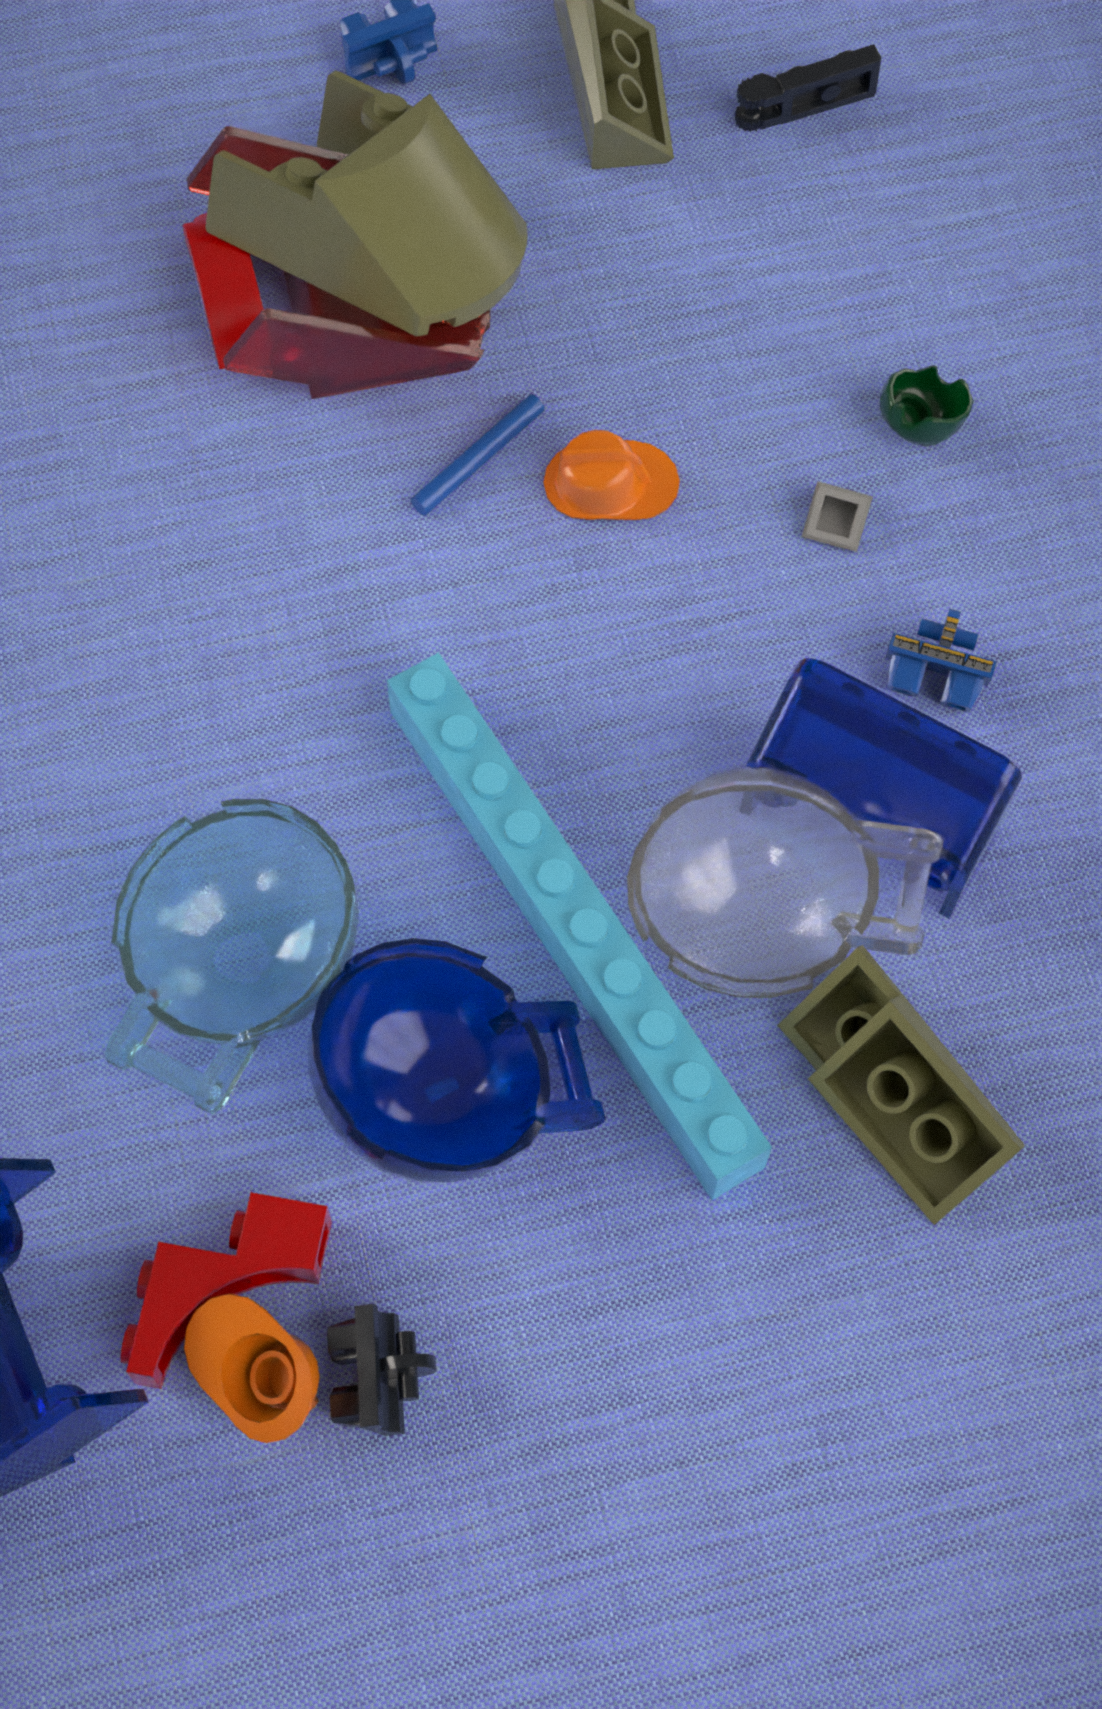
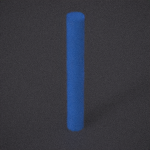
(477, 454)

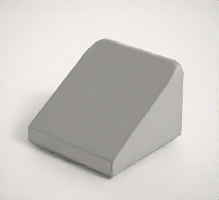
(837, 516)

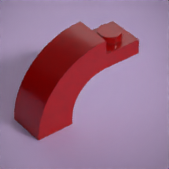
(225, 285)

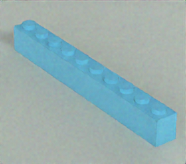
(578, 928)

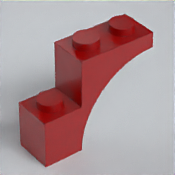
(274, 1244)

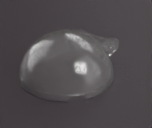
(770, 882)

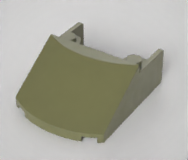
(392, 228)

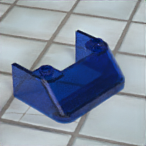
(891, 766)

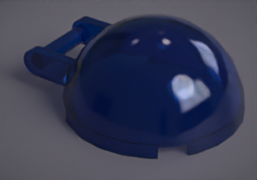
(439, 1065)

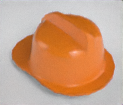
(610, 478)
(252, 1367)

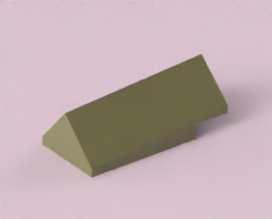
(616, 82)
(899, 1086)

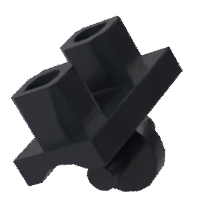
(385, 1370)

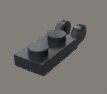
(808, 89)

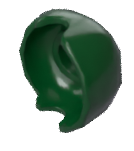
(924, 406)

